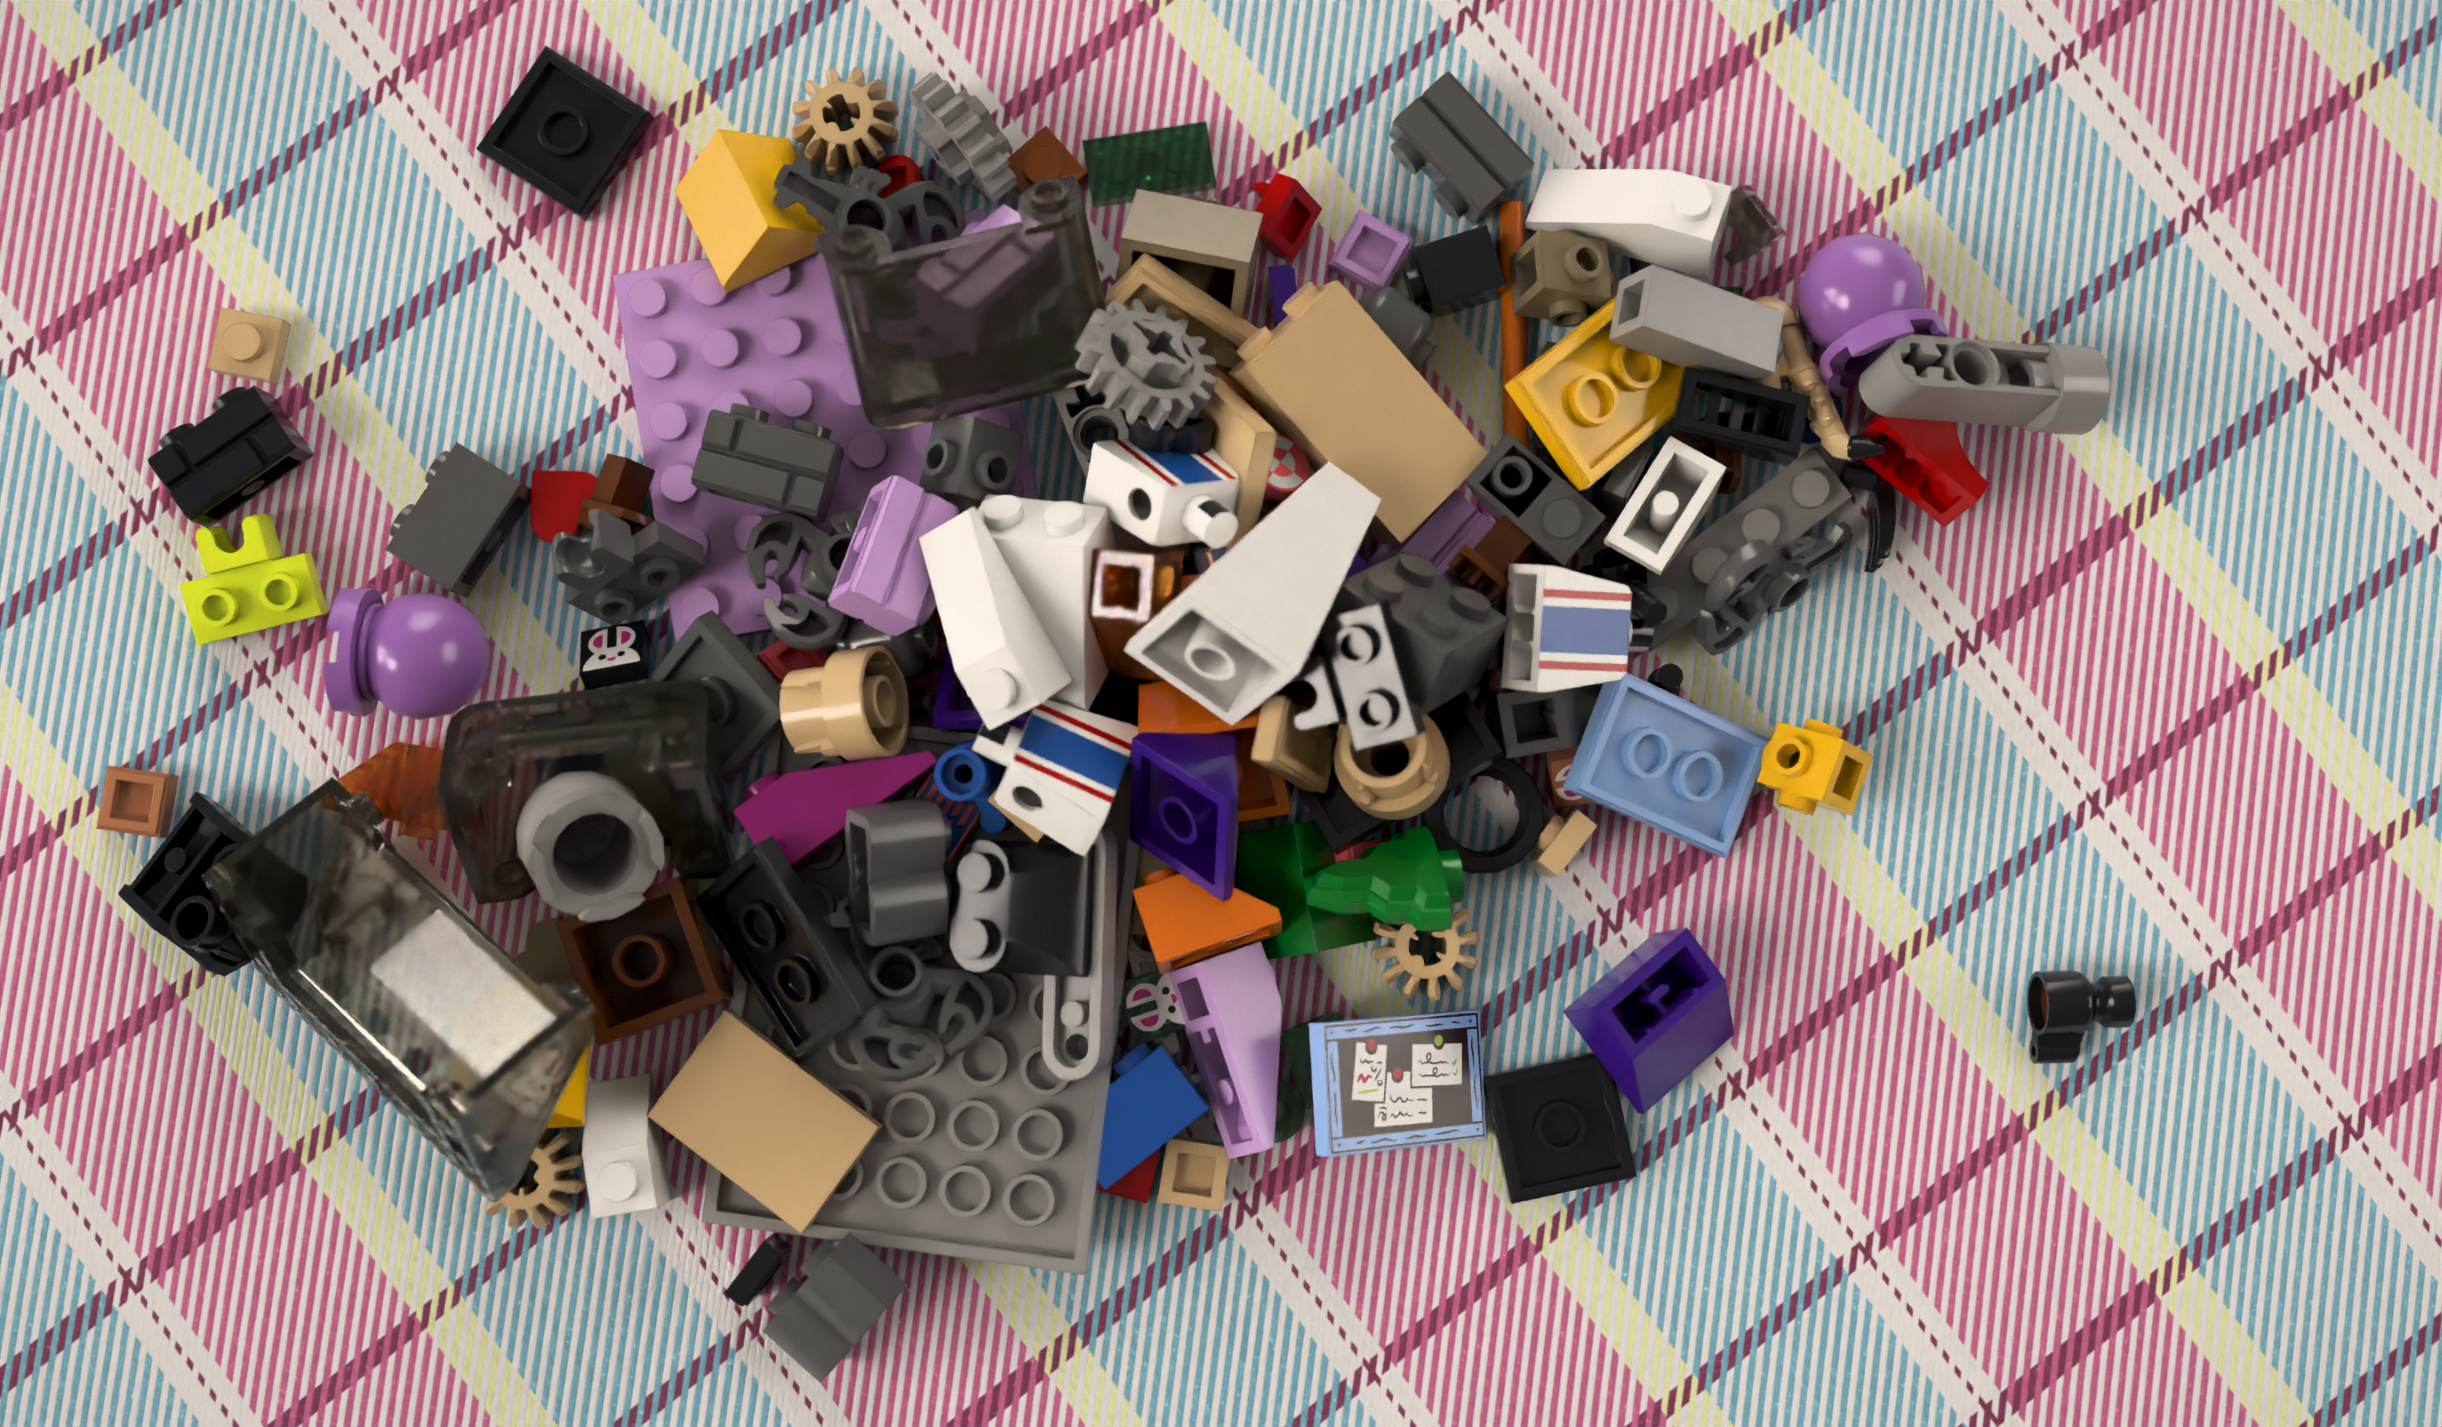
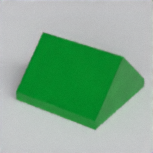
(1273, 868)

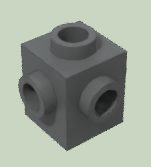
(969, 461)

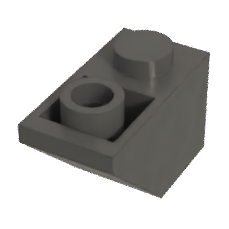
(1535, 500)
(1539, 721)

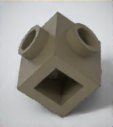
(1560, 277)

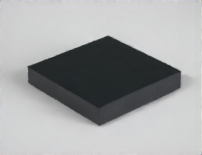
(565, 133)
(1558, 1127)

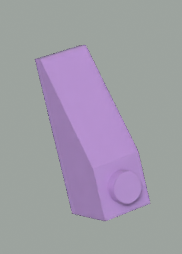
(1235, 1038)

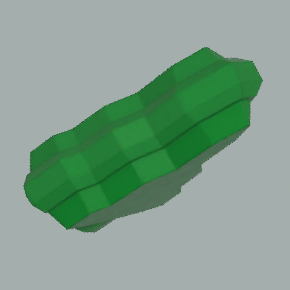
(1394, 882)

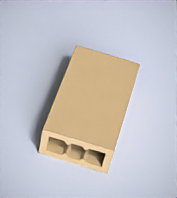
(1358, 403)

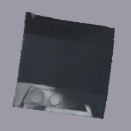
(175, 897)

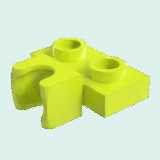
(249, 584)

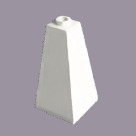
(1262, 603)

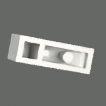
(1639, 212)
(989, 623)

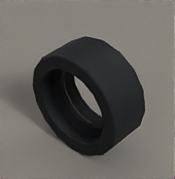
(1525, 835)

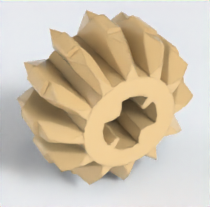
(869, 117)
(1414, 963)
(550, 1186)

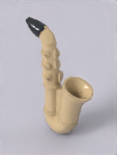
(1806, 379)

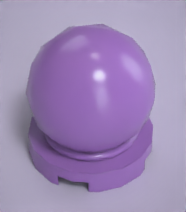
(1860, 300)
(412, 654)

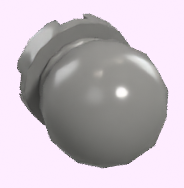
(589, 845)

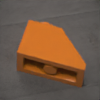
(1193, 925)

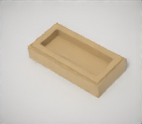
(1293, 753)

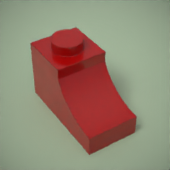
(1925, 464)

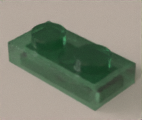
(1155, 160)

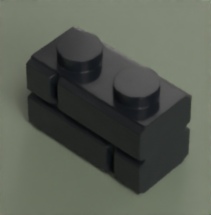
(229, 455)

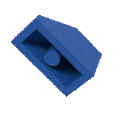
(1145, 1109)

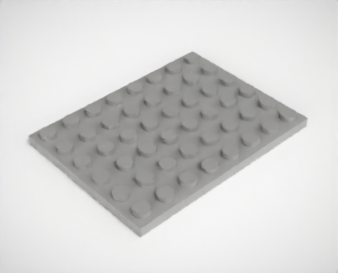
(988, 1143)

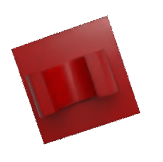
(1287, 215)

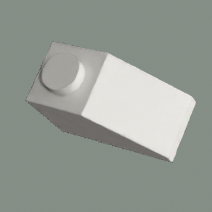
(1666, 506)
(623, 1148)

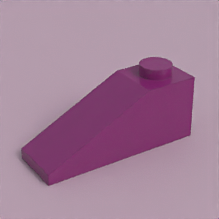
(810, 806)

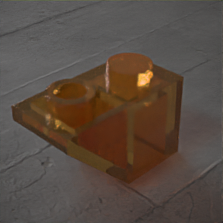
(1125, 594)
(403, 786)

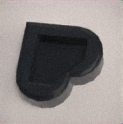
(1193, 437)

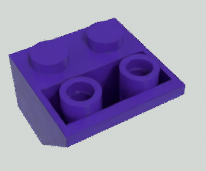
(1655, 1016)

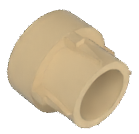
(848, 706)
(1400, 794)

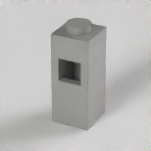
(1696, 325)

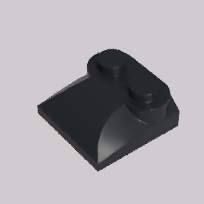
(1022, 908)

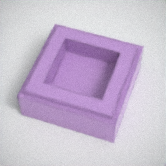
(1370, 252)

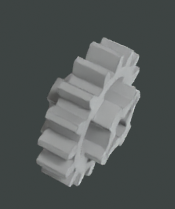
(962, 137)
(1146, 364)

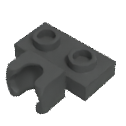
(621, 572)

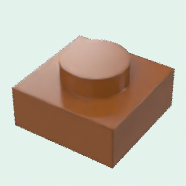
(1043, 159)

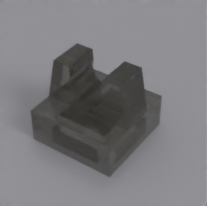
(1754, 224)

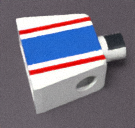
(1164, 494)
(1567, 629)
(1059, 769)

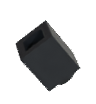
(1455, 273)

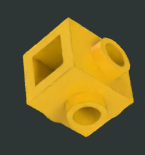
(1814, 768)

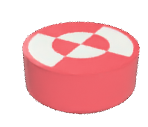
(1287, 471)

